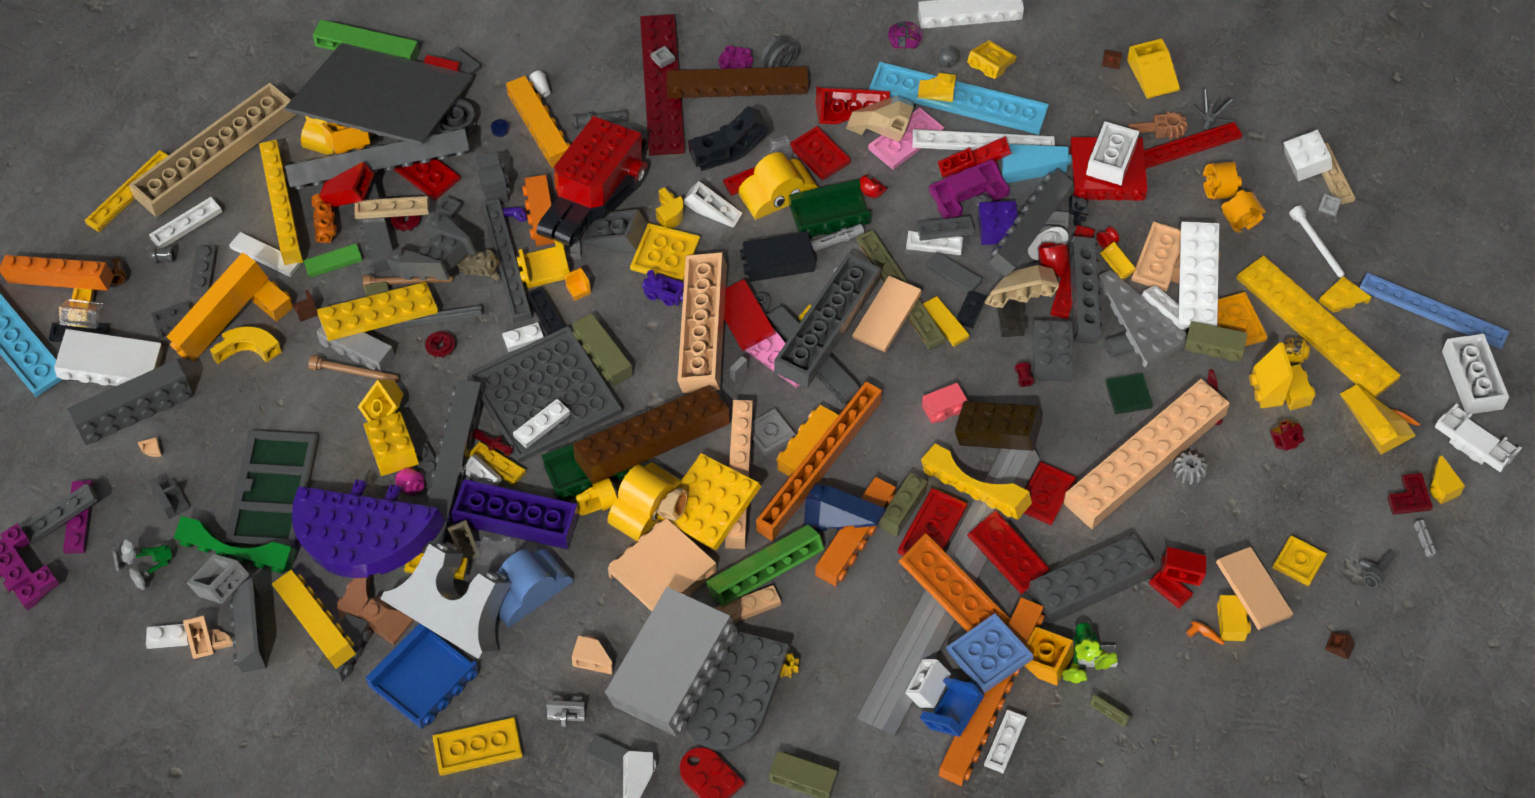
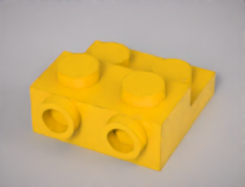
(991, 59)

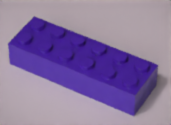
(516, 514)

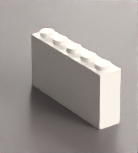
(105, 358)

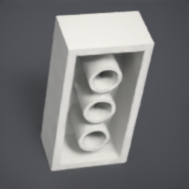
(1475, 374)

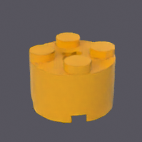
(1221, 180)
(1243, 211)

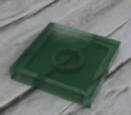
(1128, 393)

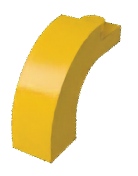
(243, 339)

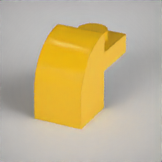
(671, 211)

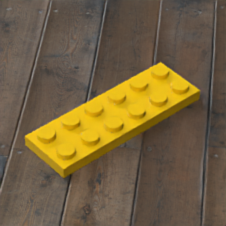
(377, 311)

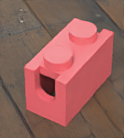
(943, 403)

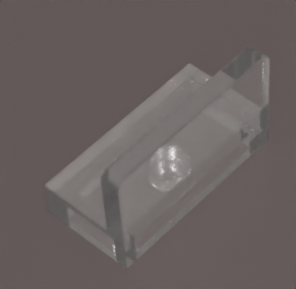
(80, 313)

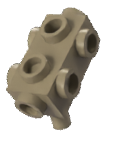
(481, 264)

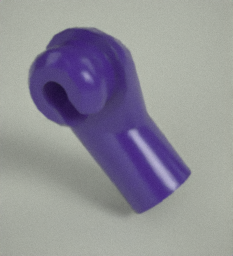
(517, 212)

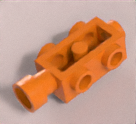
(323, 220)

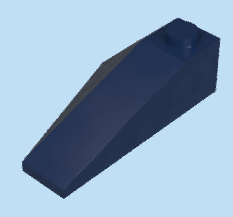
(833, 508)

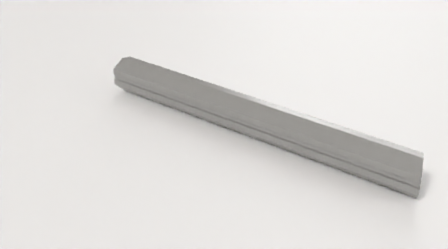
(930, 622)

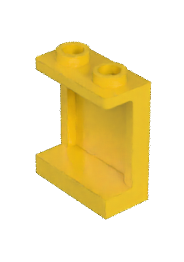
(543, 266)

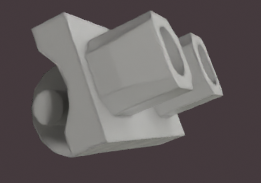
(565, 710)

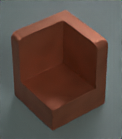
(306, 308)

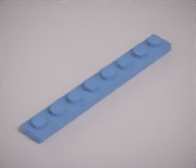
(1433, 310)

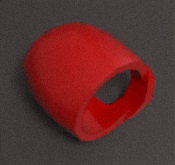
(1055, 257)

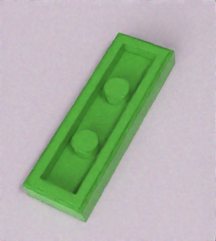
(332, 260)

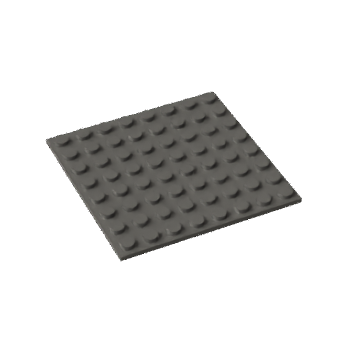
(379, 93)

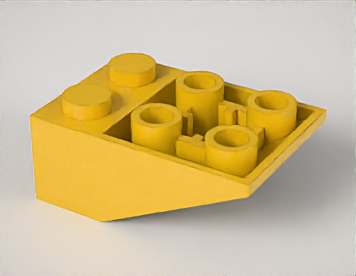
(1153, 68)

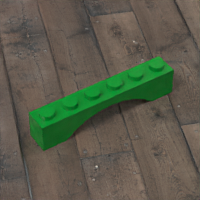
(273, 554)

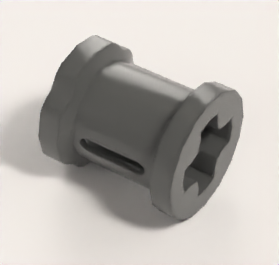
(163, 254)

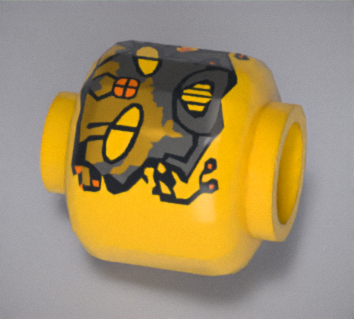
(1297, 350)

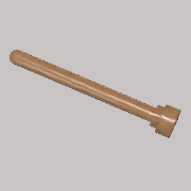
(368, 279)
(317, 362)

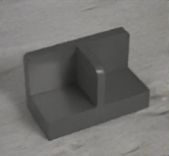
(169, 497)

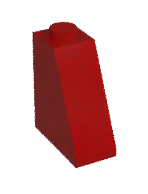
(348, 186)

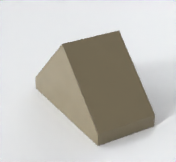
(462, 538)

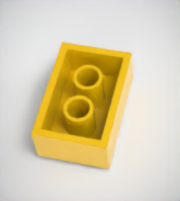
(390, 443)

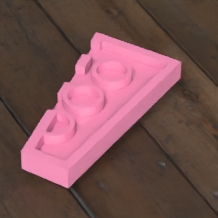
(767, 351)

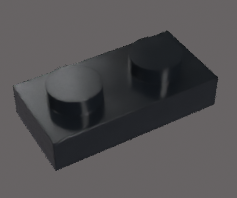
(971, 309)

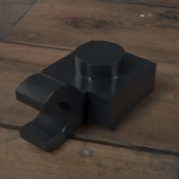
(1079, 208)

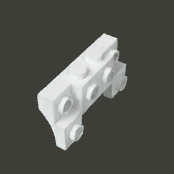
(1476, 441)

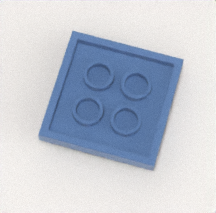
(989, 653)

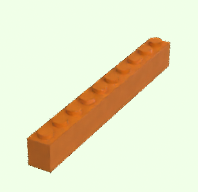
(818, 461)
(965, 749)

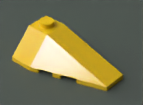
(1379, 422)

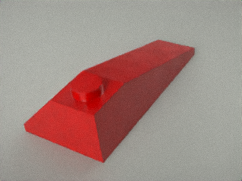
(837, 104)

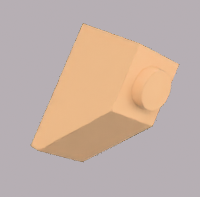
(591, 655)

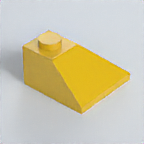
(381, 400)

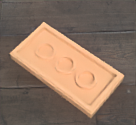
(1158, 257)
(887, 314)
(1254, 588)

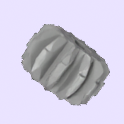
(1190, 468)

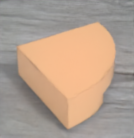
(150, 447)
(220, 639)

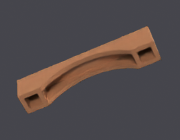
(355, 597)

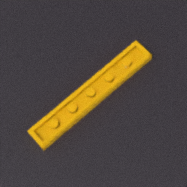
(120, 198)

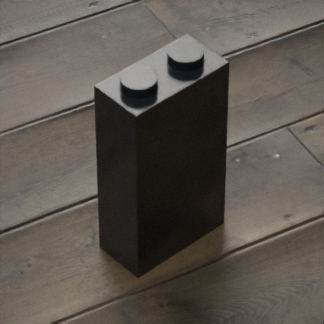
(777, 256)

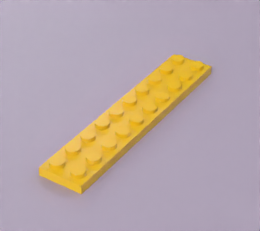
(1318, 327)

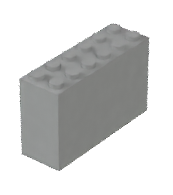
(672, 661)

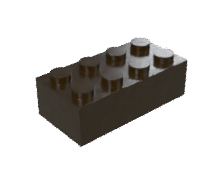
(998, 425)

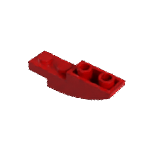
(968, 158)

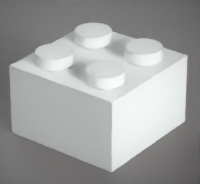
(1308, 155)

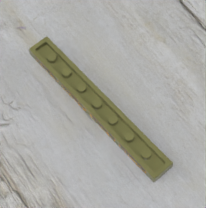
(918, 316)

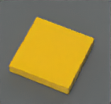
(1299, 560)

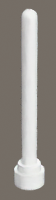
(1298, 215)

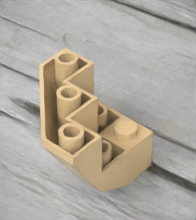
(884, 117)
(1023, 285)

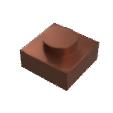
(1112, 59)

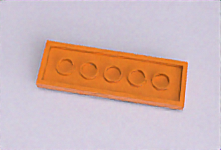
(949, 584)

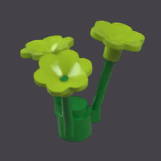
(1087, 650)

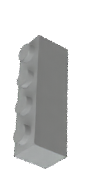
(361, 349)

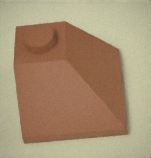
(385, 619)

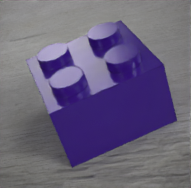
(995, 220)

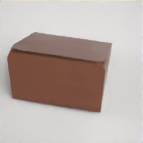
(1340, 644)

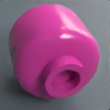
(410, 481)

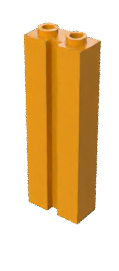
(217, 307)

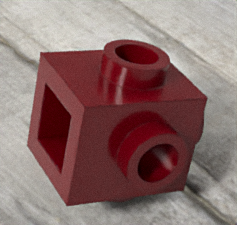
(1287, 435)

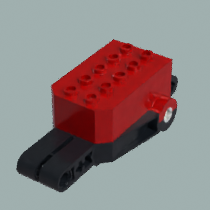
(593, 179)

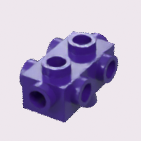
(663, 288)

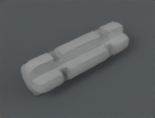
(1425, 538)

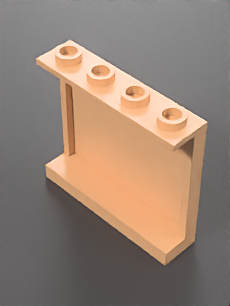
(661, 561)

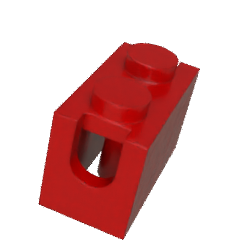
(1183, 566)

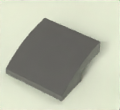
(168, 318)

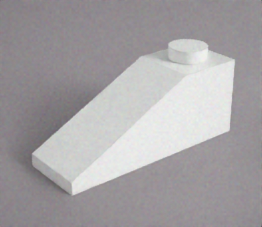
(711, 205)
(637, 772)

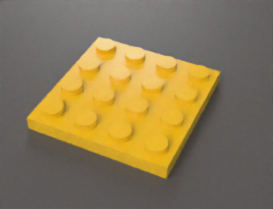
(714, 500)

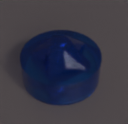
(499, 128)

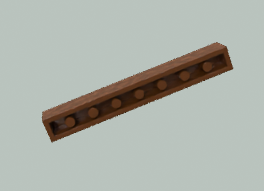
(737, 82)

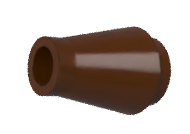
(118, 271)

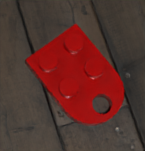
(710, 776)

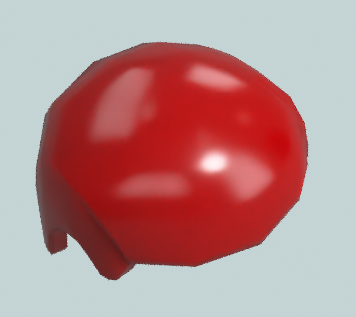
(871, 187)

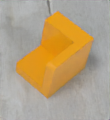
(577, 284)

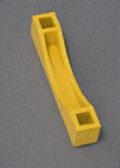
(1005, 497)

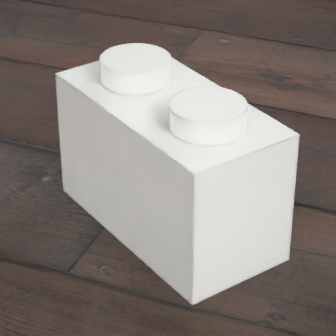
(928, 683)

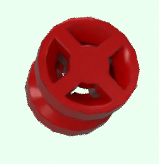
(1107, 237)

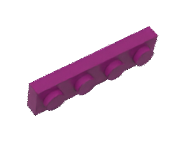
(77, 527)

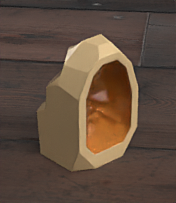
(673, 504)

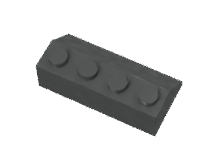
(248, 628)

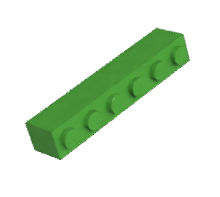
(331, 35)
(765, 565)

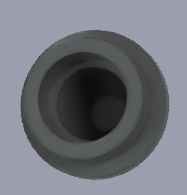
(983, 198)

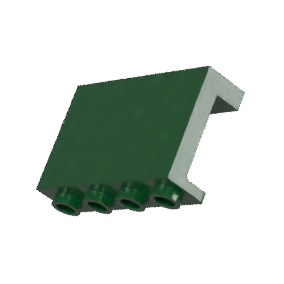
(829, 208)
(566, 474)

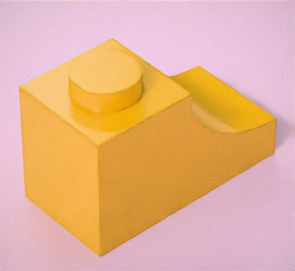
(938, 88)

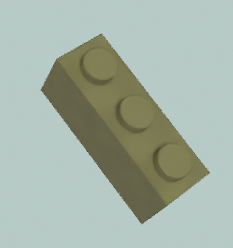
(1216, 341)
(903, 504)
(803, 775)

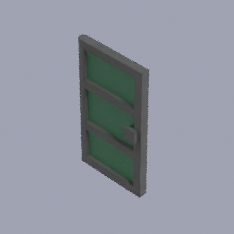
(266, 488)

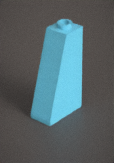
(1034, 162)

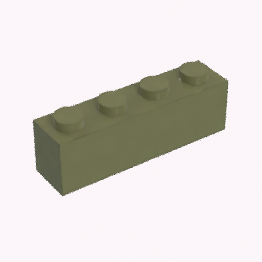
(602, 350)

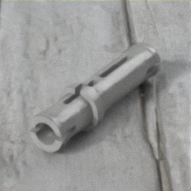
(838, 237)

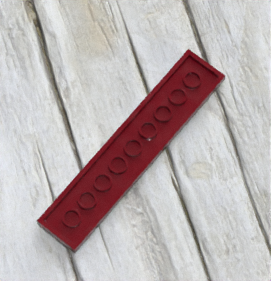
(662, 114)

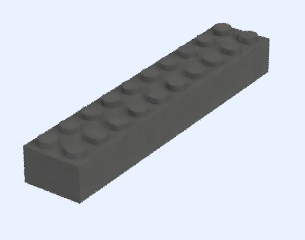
(377, 156)

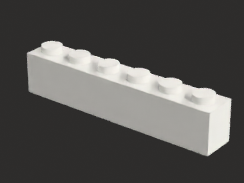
(964, 12)

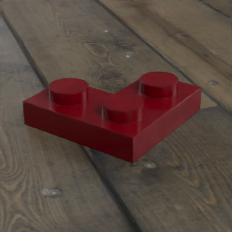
(1413, 499)

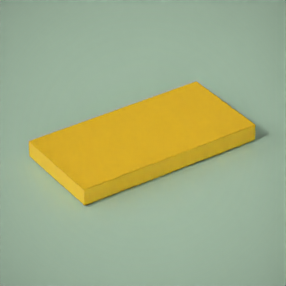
(477, 746)

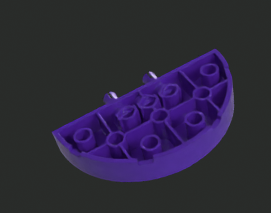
(361, 533)

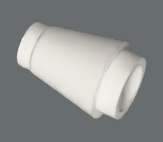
(540, 83)

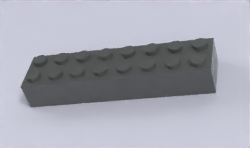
(827, 320)

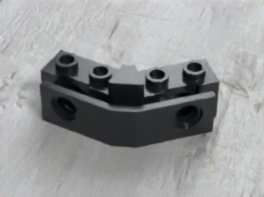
(730, 142)

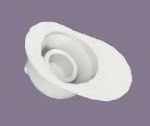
(1046, 235)

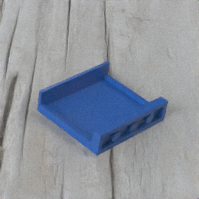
(421, 675)

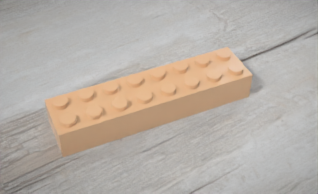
(702, 322)

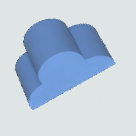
(533, 581)

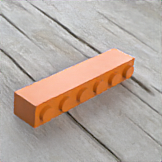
(56, 272)
(850, 540)

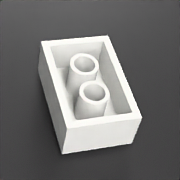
(1112, 153)

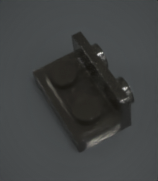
(1012, 319)

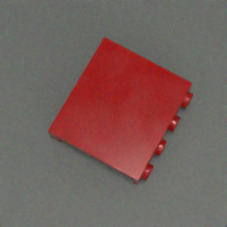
(1091, 188)

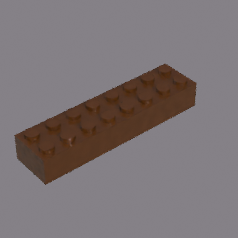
(651, 434)

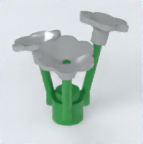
(159, 554)

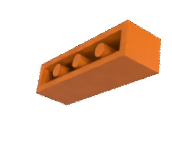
(538, 203)

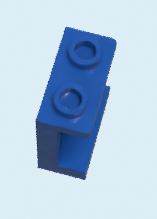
(954, 708)

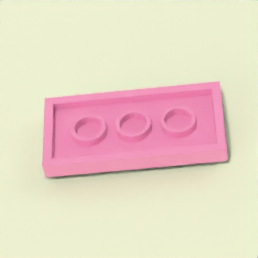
(894, 152)

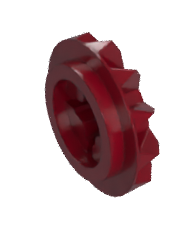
(398, 222)
(437, 338)

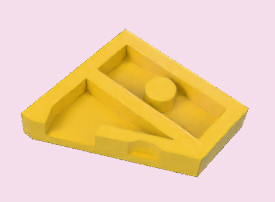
(1343, 295)

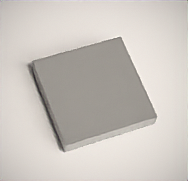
(771, 432)

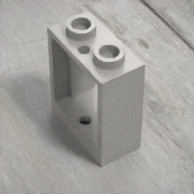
(222, 572)

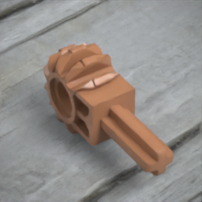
(1163, 126)

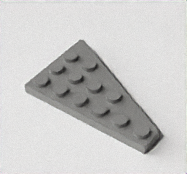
(1146, 327)

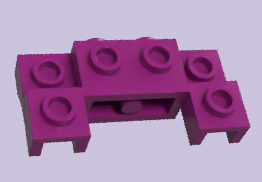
(966, 185)
(26, 585)

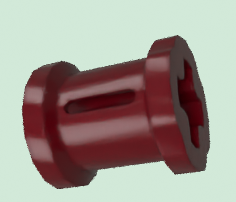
(1024, 374)

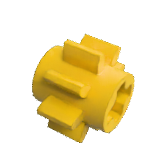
(791, 666)

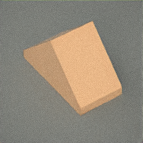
(198, 636)

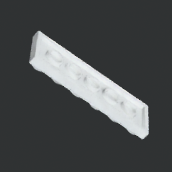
(1198, 273)

